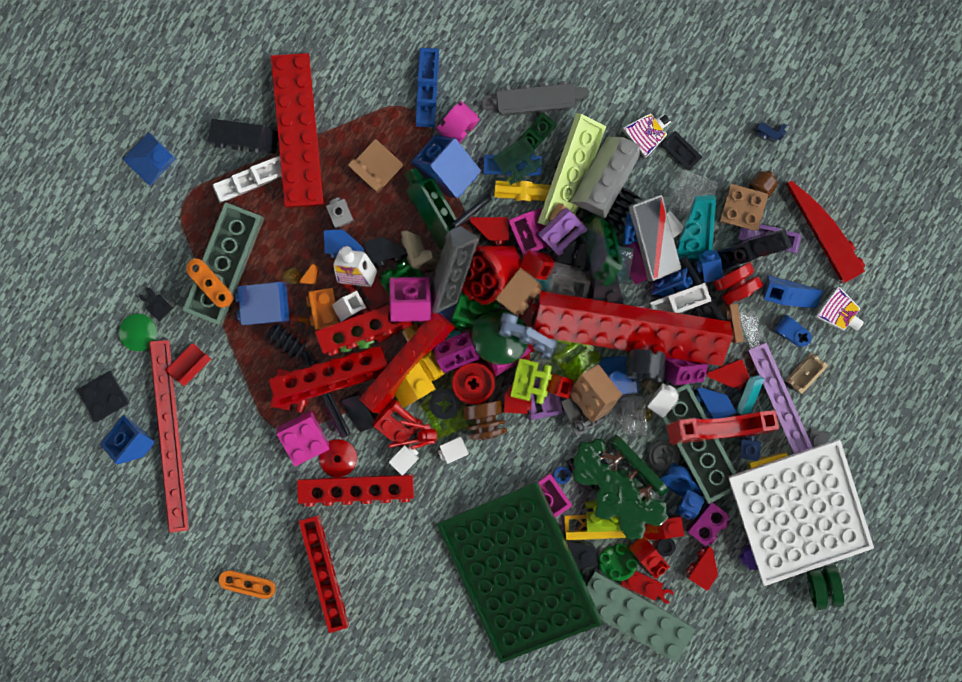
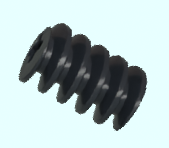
(621, 207)
(286, 341)

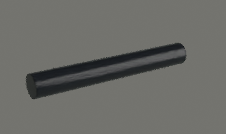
(472, 211)

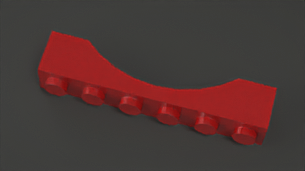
(422, 342)
(511, 404)
(709, 429)

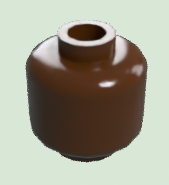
(764, 182)

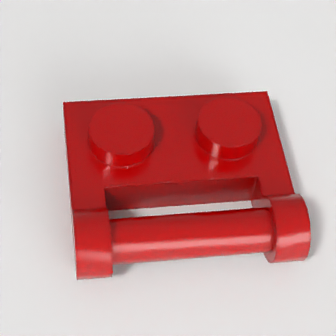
(375, 293)
(391, 427)

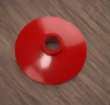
(347, 454)

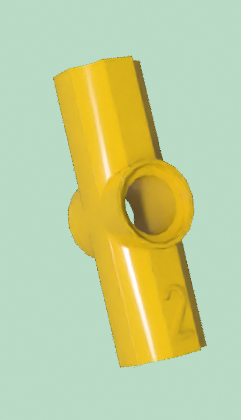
(521, 191)
(429, 362)

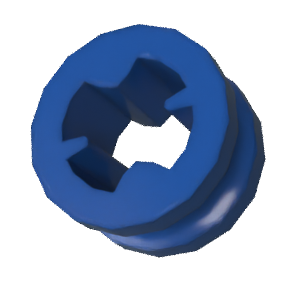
(558, 479)

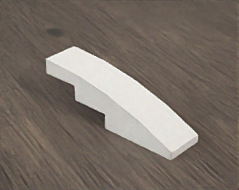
(248, 180)
(682, 300)

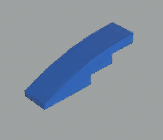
(427, 87)

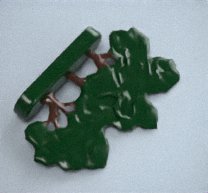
(617, 492)

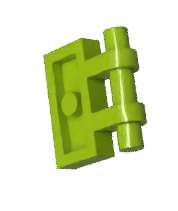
(525, 380)
(596, 524)

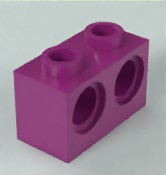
(455, 352)
(684, 371)
(704, 520)

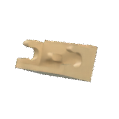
(806, 373)

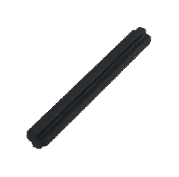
(329, 401)

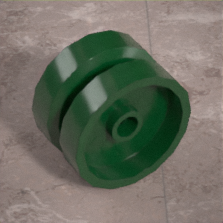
(825, 587)

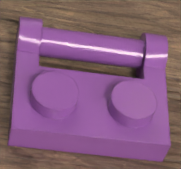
(559, 228)
(550, 406)

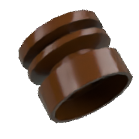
(484, 420)

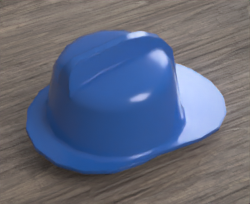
(680, 480)

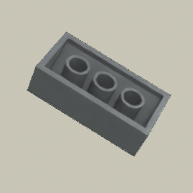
(452, 268)

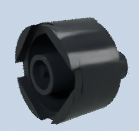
(645, 365)

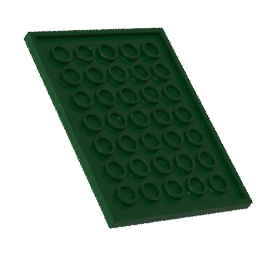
(519, 572)

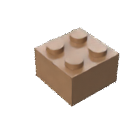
(520, 293)
(595, 393)

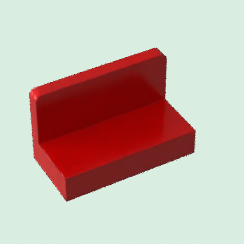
(188, 364)

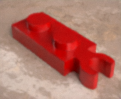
(646, 586)

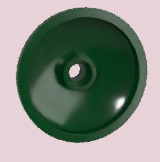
(493, 346)

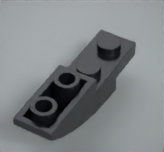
(753, 248)

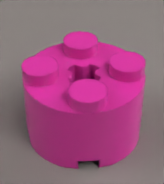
(458, 122)

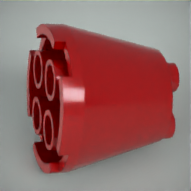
(490, 272)

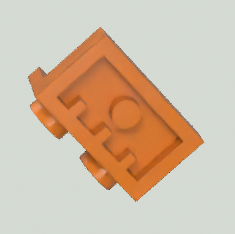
(322, 308)

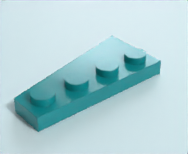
(698, 228)

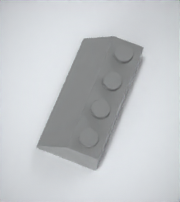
(607, 175)

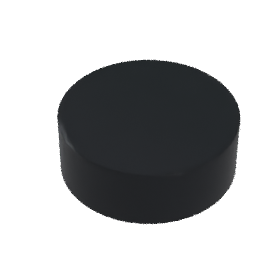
(665, 547)

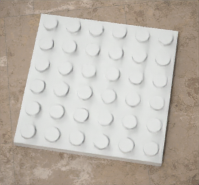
(801, 512)

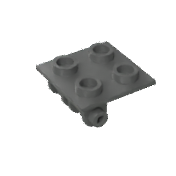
(576, 417)

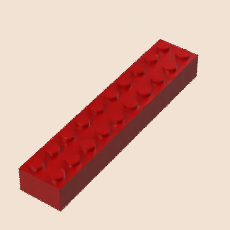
(632, 328)

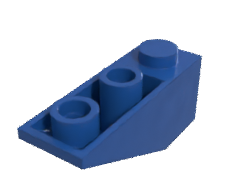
(790, 293)

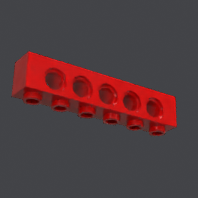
(325, 335)
(321, 384)
(306, 486)
(324, 573)

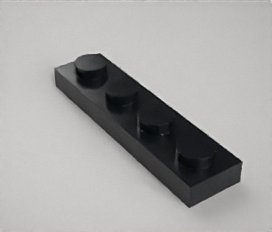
(707, 310)

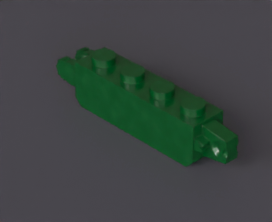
(430, 205)
(602, 249)

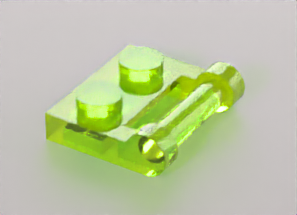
(578, 364)
(453, 424)

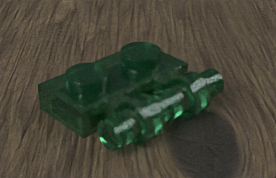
(514, 156)

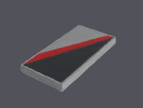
(655, 237)

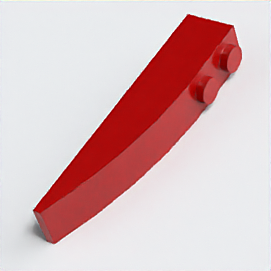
(829, 236)

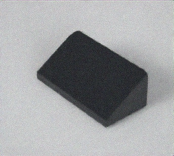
(358, 411)

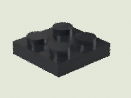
(103, 396)

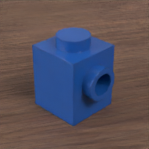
(709, 266)
(689, 505)

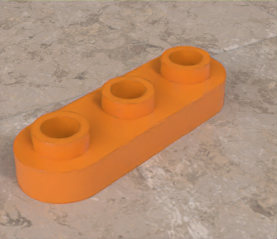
(217, 287)
(238, 584)

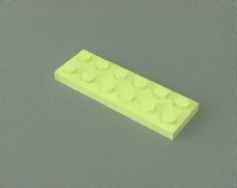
(573, 165)

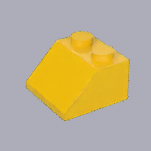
(414, 386)

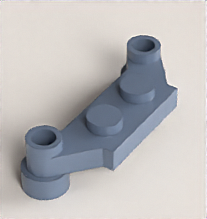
(527, 336)

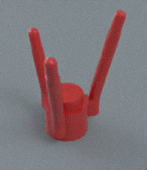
(425, 436)

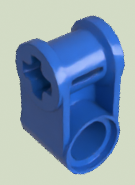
(790, 329)

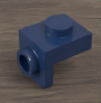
(766, 132)
(749, 448)

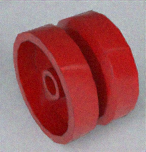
(739, 286)
(473, 392)

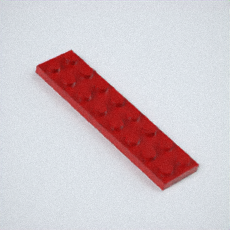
(296, 130)

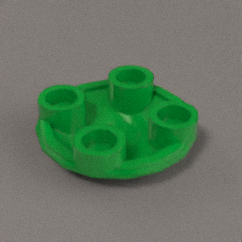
(137, 332)
(618, 562)

